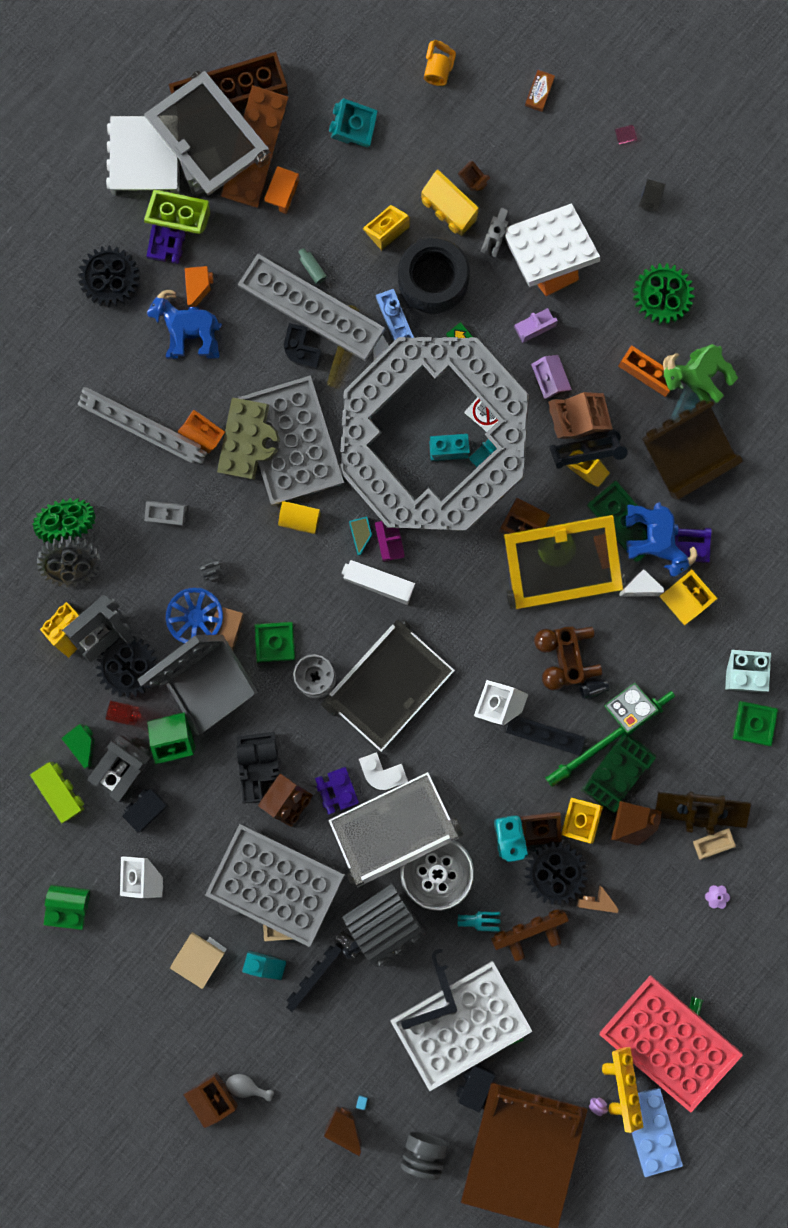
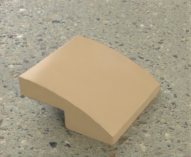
(197, 960)

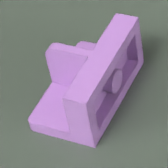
(535, 325)

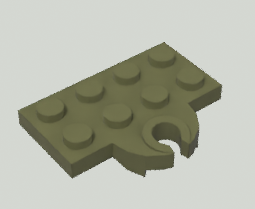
(246, 439)

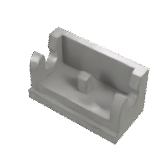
(165, 512)

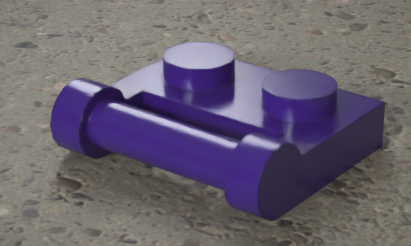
(703, 549)

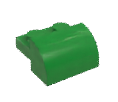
(66, 907)

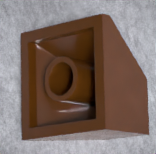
(635, 823)
(344, 1131)

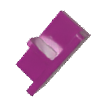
(389, 542)

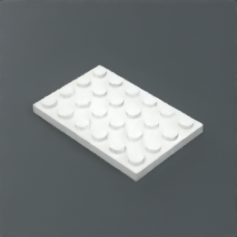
(481, 1027)

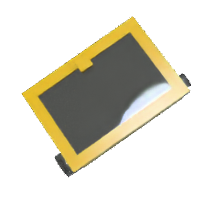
(563, 562)

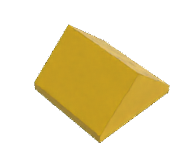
(387, 226)
(581, 820)

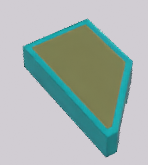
(361, 533)

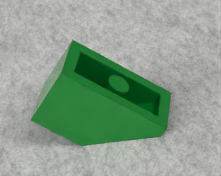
(81, 744)

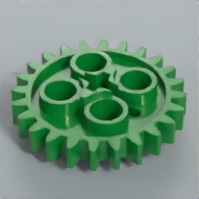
(679, 296)
(64, 520)

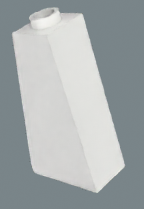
(378, 582)

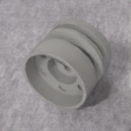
(310, 666)

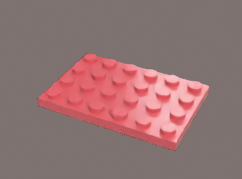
(671, 1043)

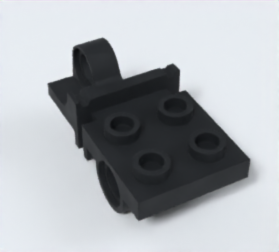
(256, 761)

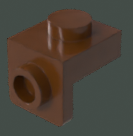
(473, 177)

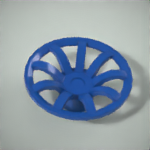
(195, 615)

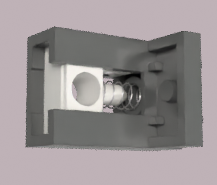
(99, 634)
(125, 749)

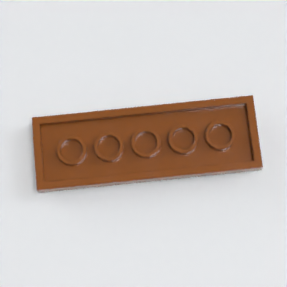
(264, 115)

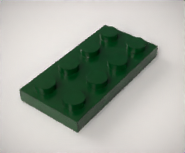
(614, 502)

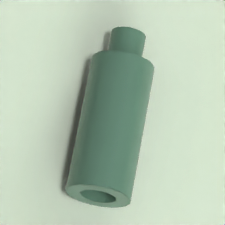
(312, 266)

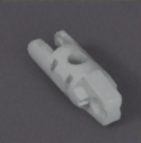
(497, 224)

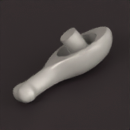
(243, 1086)

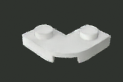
(381, 778)

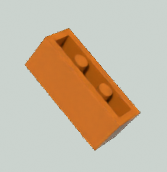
(645, 370)

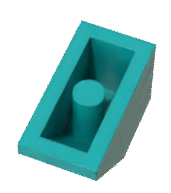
(264, 966)

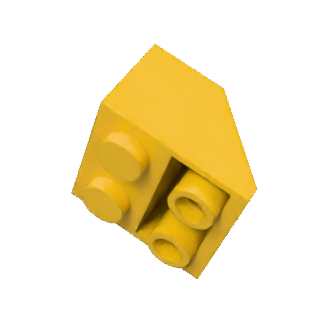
(688, 597)
(53, 629)

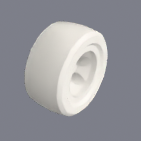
(456, 889)

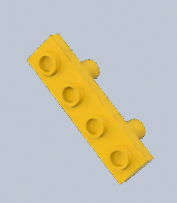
(628, 1094)

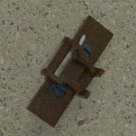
(701, 815)

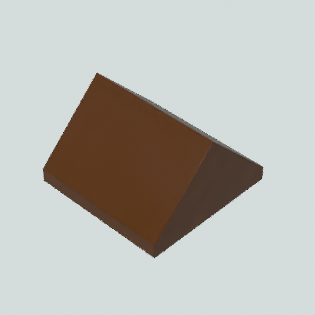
(541, 828)

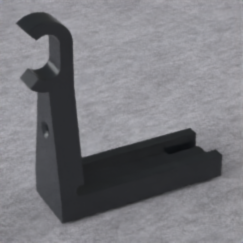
(451, 1008)

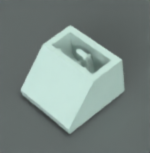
(748, 671)

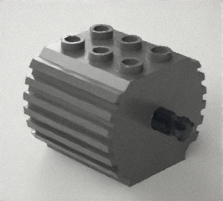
(382, 927)

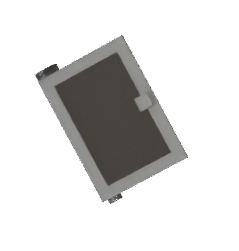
(207, 133)

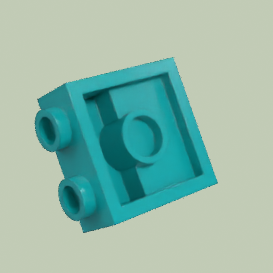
(353, 123)

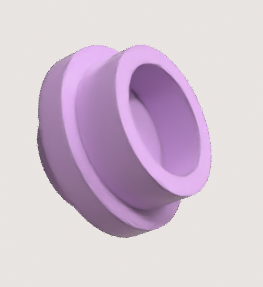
(598, 1106)

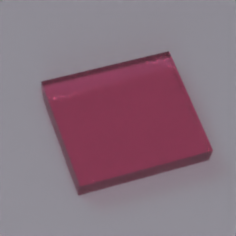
(625, 134)

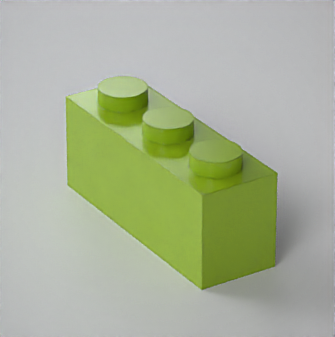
(58, 791)

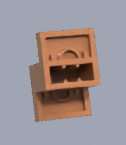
(580, 415)

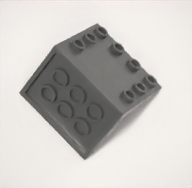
(203, 680)

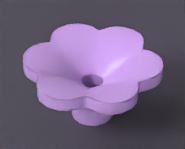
(712, 896)

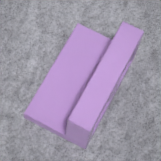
(551, 376)

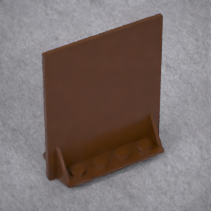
(524, 1155)

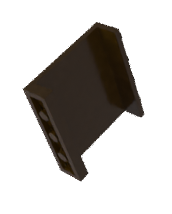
(690, 450)

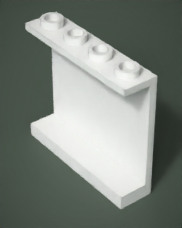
(139, 157)

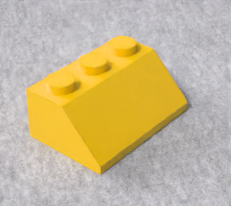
(449, 203)

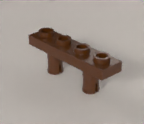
(537, 925)

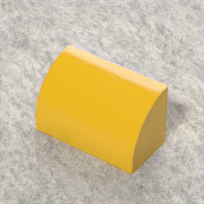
(299, 517)

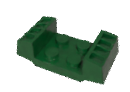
(618, 772)

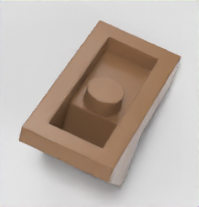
(603, 902)

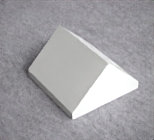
(642, 585)

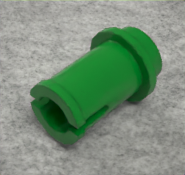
(696, 1005)

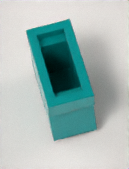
(449, 447)

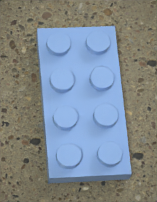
(656, 1140)

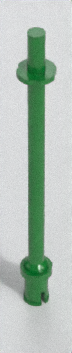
(565, 770)

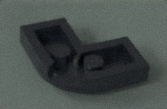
(296, 350)

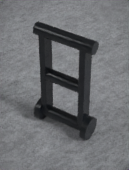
(612, 437)

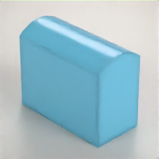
(362, 1102)

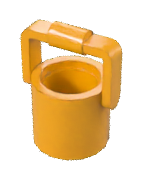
(438, 65)

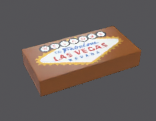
(539, 90)

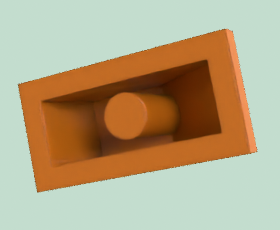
(197, 284)

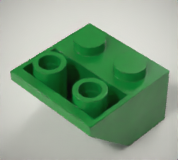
(170, 738)

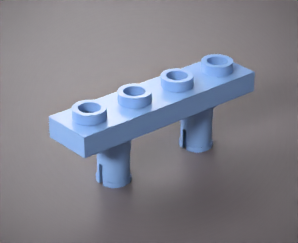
(393, 315)

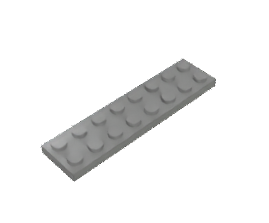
(311, 307)

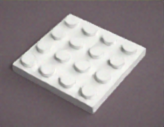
(551, 245)

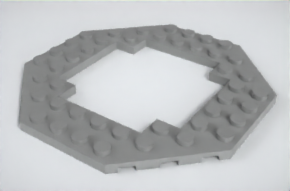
(486, 484)

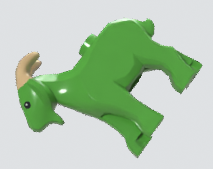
(699, 371)

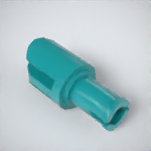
(477, 920)

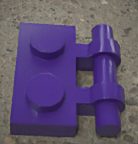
(159, 244)
(342, 788)

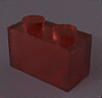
(122, 713)

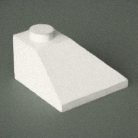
(500, 703)
(140, 878)

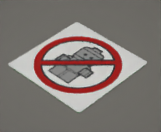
(481, 415)

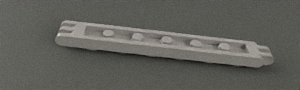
(141, 426)

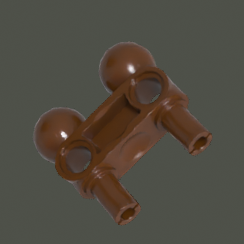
(567, 654)

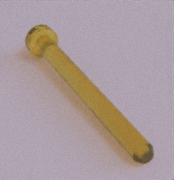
(337, 360)

